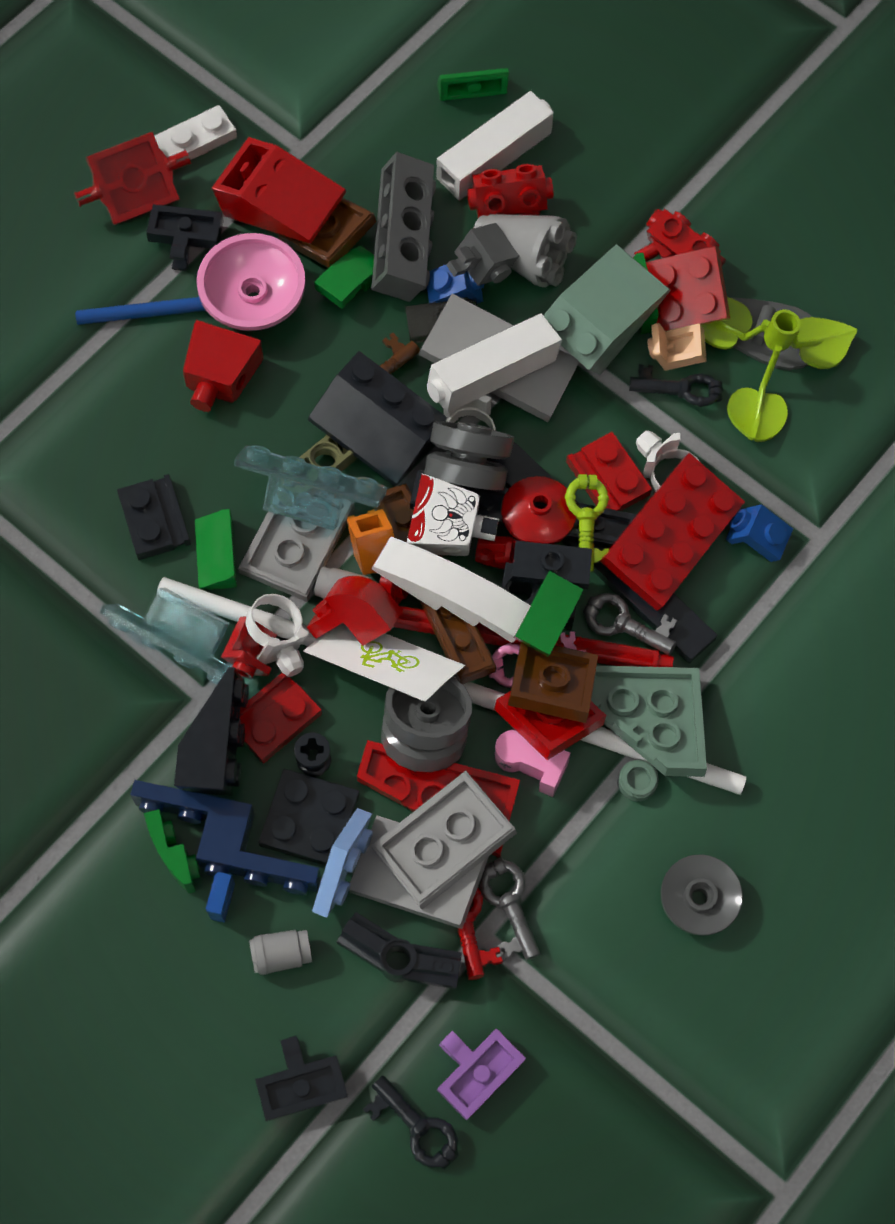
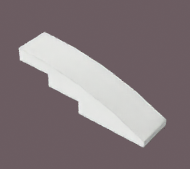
(452, 587)

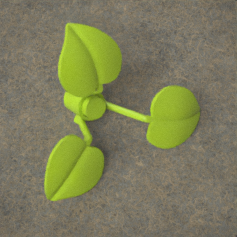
(820, 345)

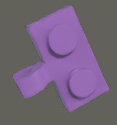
(478, 1071)

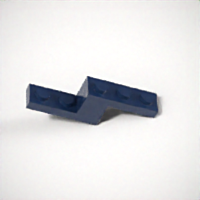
(226, 837)

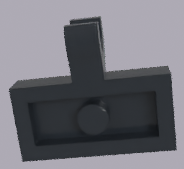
(184, 229)
(301, 1085)

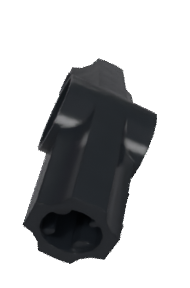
(375, 945)

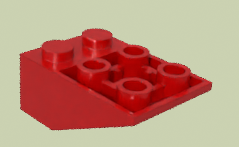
(276, 191)

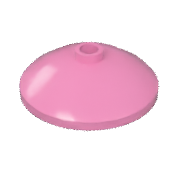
(246, 266)

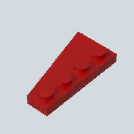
(415, 787)

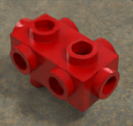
(510, 191)
(673, 236)

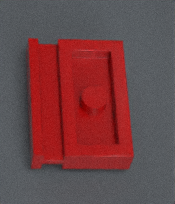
(614, 469)
(277, 716)

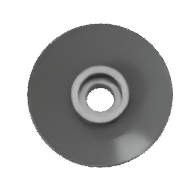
(711, 878)

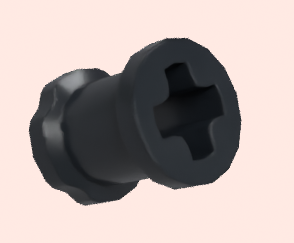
(302, 750)

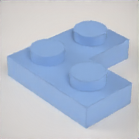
(343, 859)

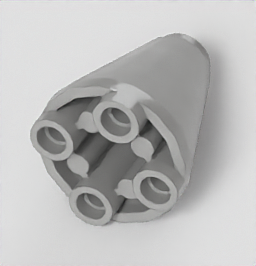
(539, 242)

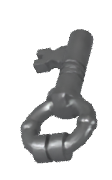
(623, 623)
(510, 901)

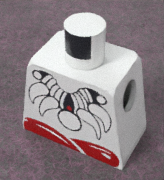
(447, 518)

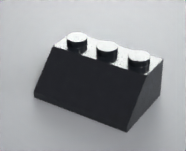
(376, 418)

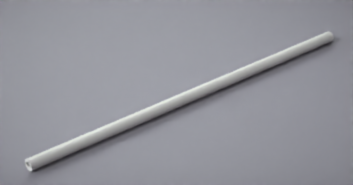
(479, 694)

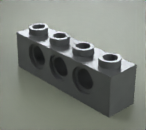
(403, 227)

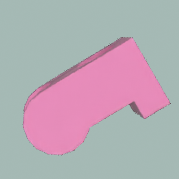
(516, 754)

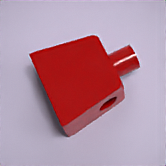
(219, 364)

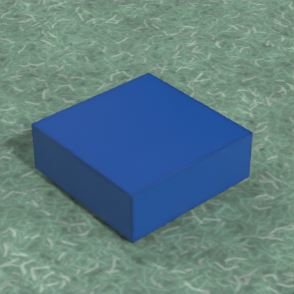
(220, 896)

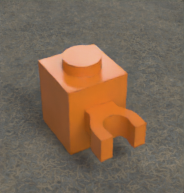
(368, 537)

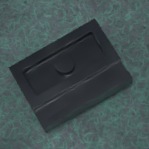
(153, 517)

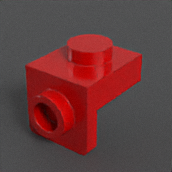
(244, 650)

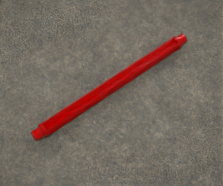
(607, 652)

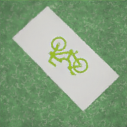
(386, 661)

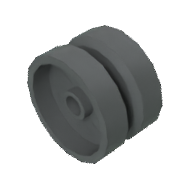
(470, 449)
(427, 733)

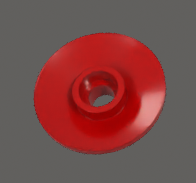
(536, 524)

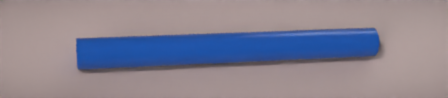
(139, 310)

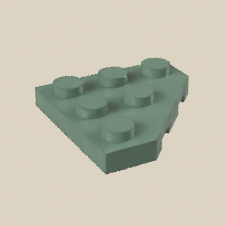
(655, 714)

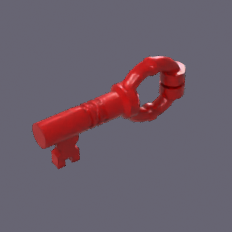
(475, 958)

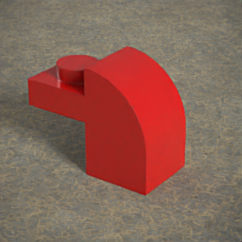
(360, 605)

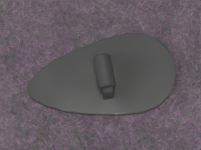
(756, 346)

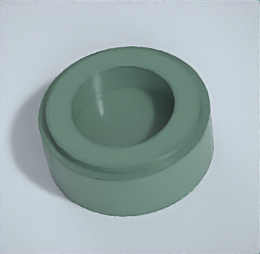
(638, 780)

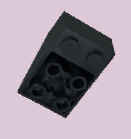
(209, 747)

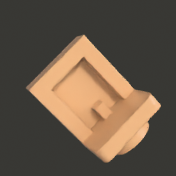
(677, 346)

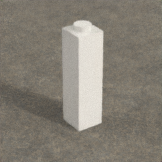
(495, 143)
(493, 363)

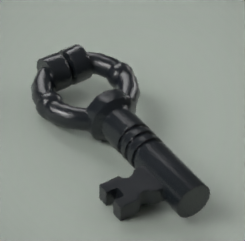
(682, 388)
(418, 1125)

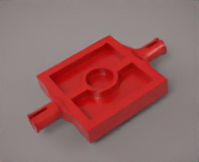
(132, 177)

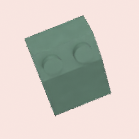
(605, 308)

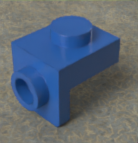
(444, 284)
(761, 531)

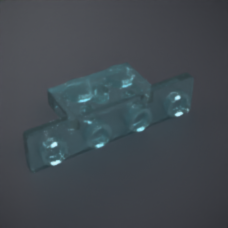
(307, 490)
(178, 628)

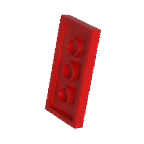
(672, 531)

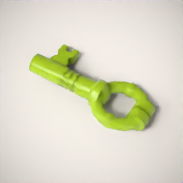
(588, 515)

